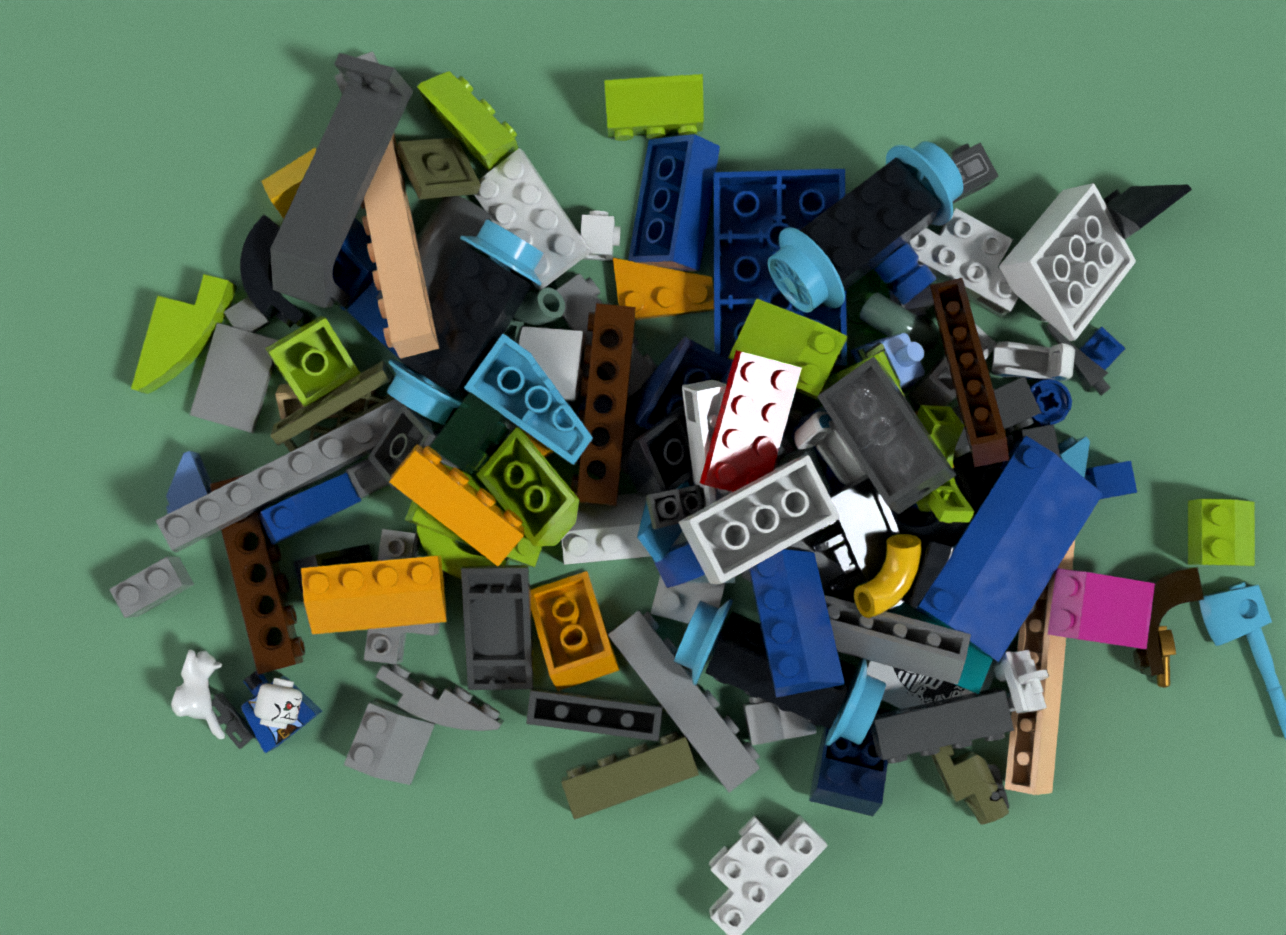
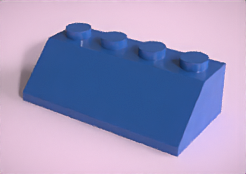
(674, 202)
(795, 623)

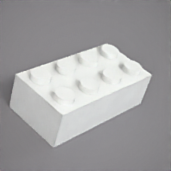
(759, 520)

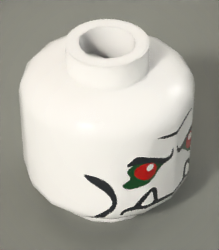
(278, 703)

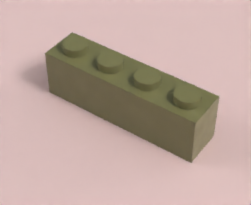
(630, 775)

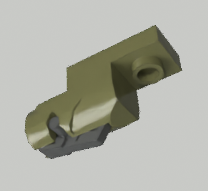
(974, 779)

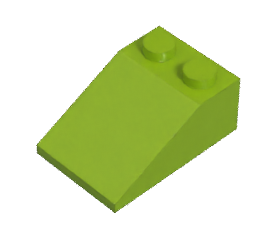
(794, 341)

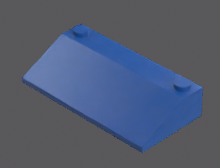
(1011, 548)

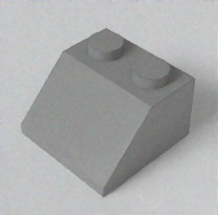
(389, 743)

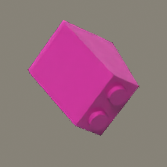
(1101, 608)

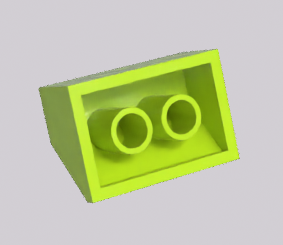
(654, 106)
(469, 119)
(531, 489)

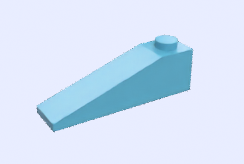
(526, 396)

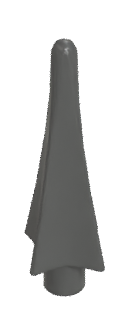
(1087, 370)

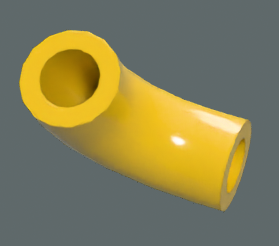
(893, 579)

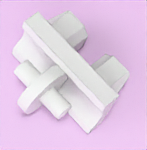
(1022, 680)

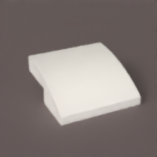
(558, 355)

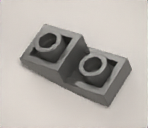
(673, 505)

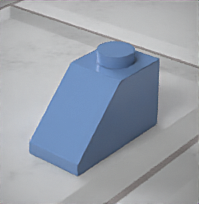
(189, 482)

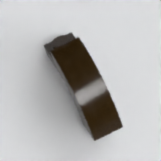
(1170, 589)

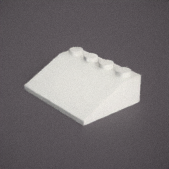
(1069, 260)

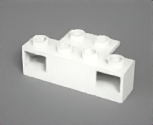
(970, 252)
(702, 407)
(760, 870)

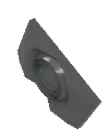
(497, 627)

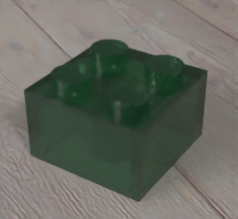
(471, 434)

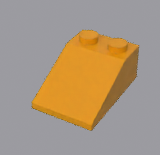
(572, 631)

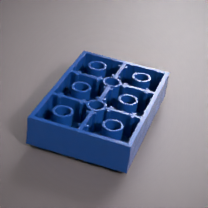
(747, 225)

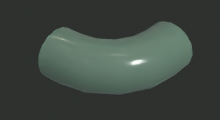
(540, 307)
(893, 319)

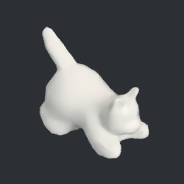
(193, 695)

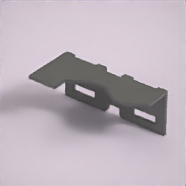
(237, 725)

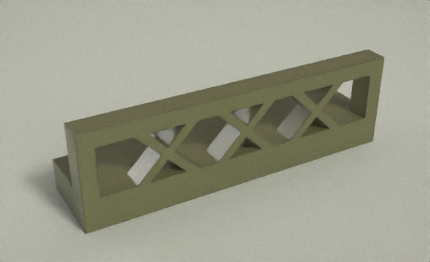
(334, 404)

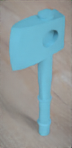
(1242, 613)

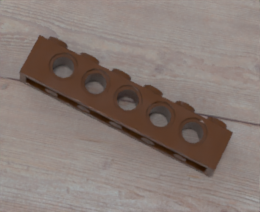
(621, 322)
(969, 373)
(251, 593)

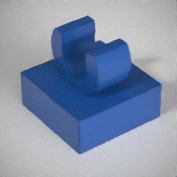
(1102, 348)

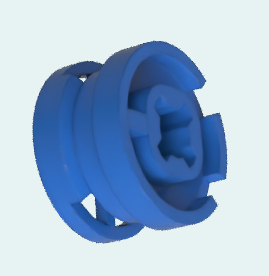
(1053, 401)

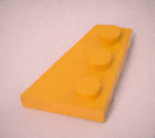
(661, 290)

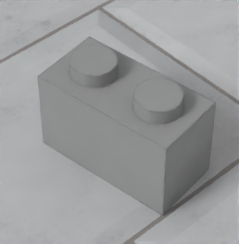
(151, 587)

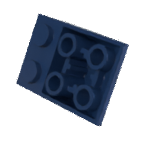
(849, 775)

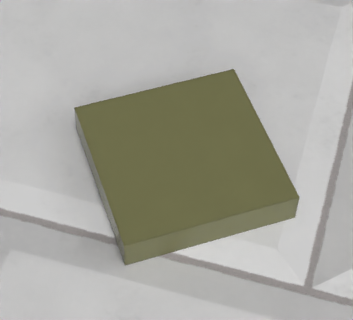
(438, 168)

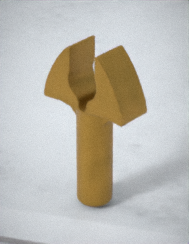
(1167, 648)

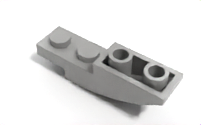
(450, 709)

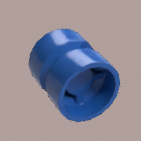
(905, 274)

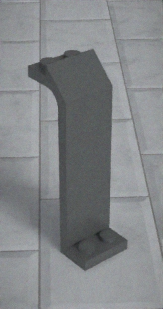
(337, 182)

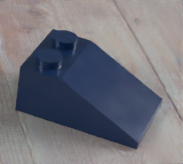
(663, 389)

